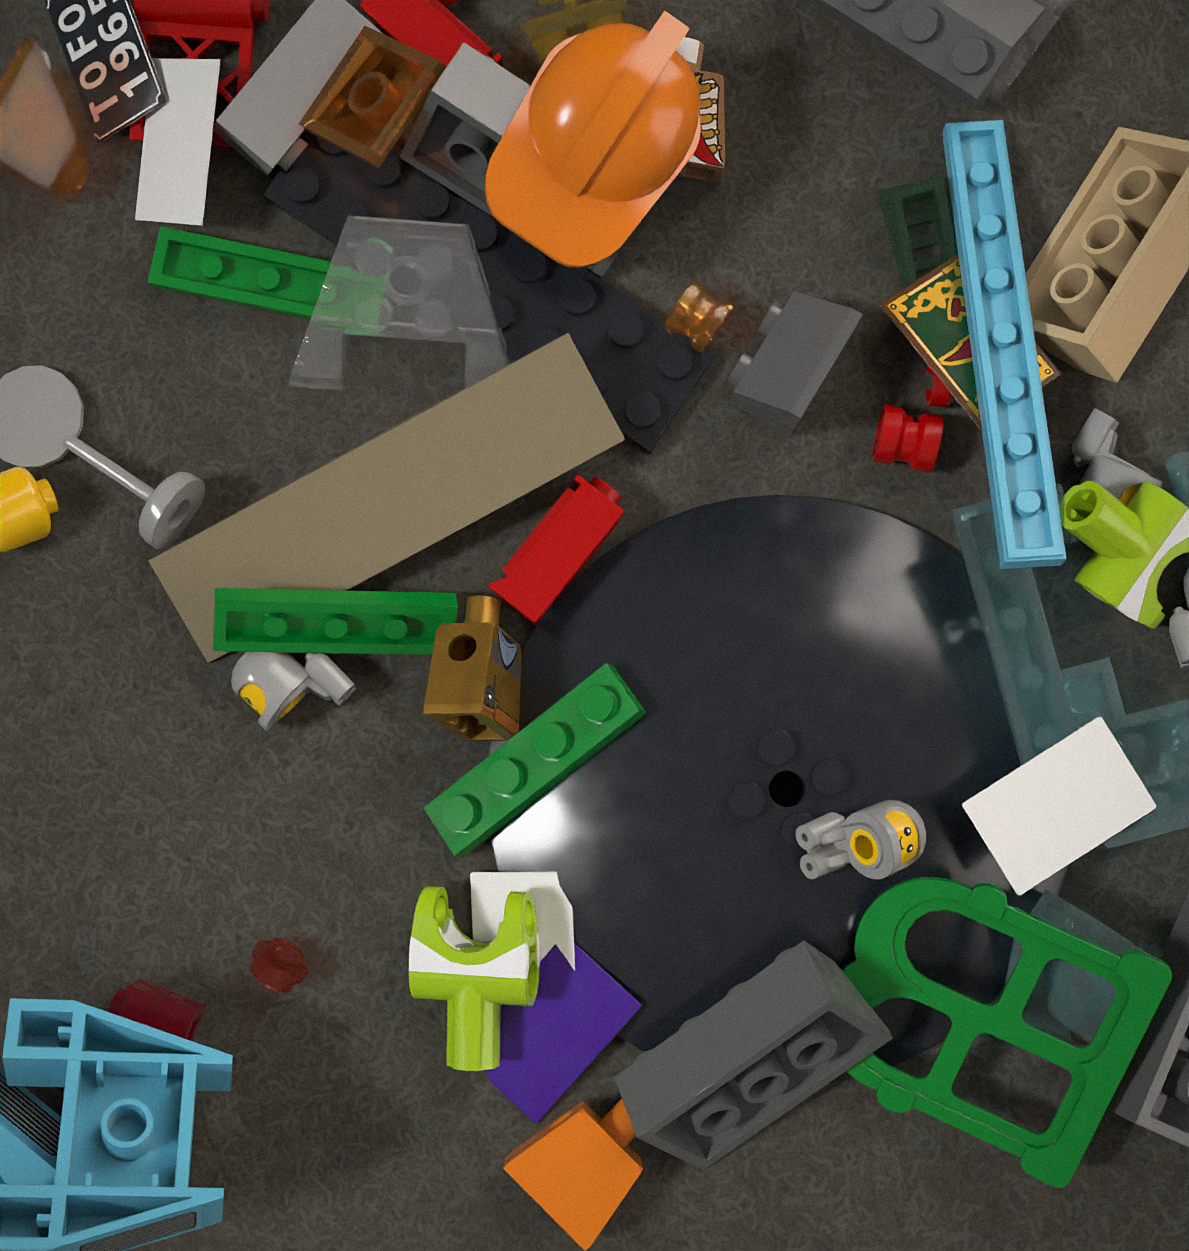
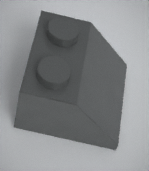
(792, 360)

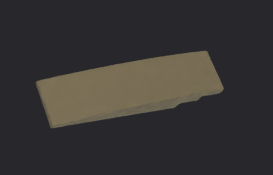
(399, 488)

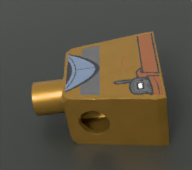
(475, 675)

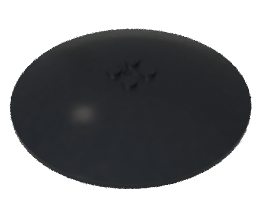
(758, 650)

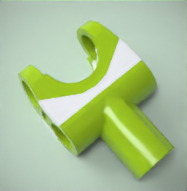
(1128, 544)
(473, 973)

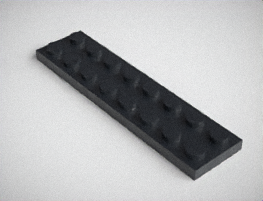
(630, 355)

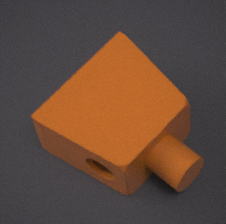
(579, 1168)

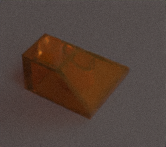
(373, 96)
(40, 126)

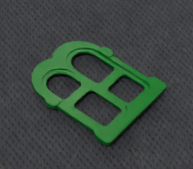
(1096, 1069)

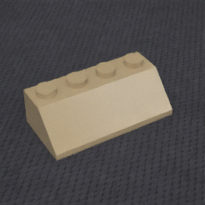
(1114, 255)

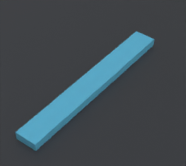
(1003, 347)

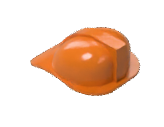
(596, 140)

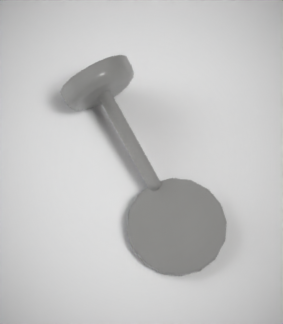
(43, 423)

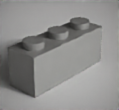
(268, 109)

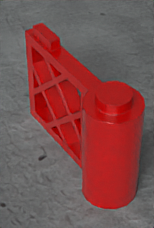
(207, 23)

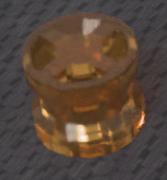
(698, 316)

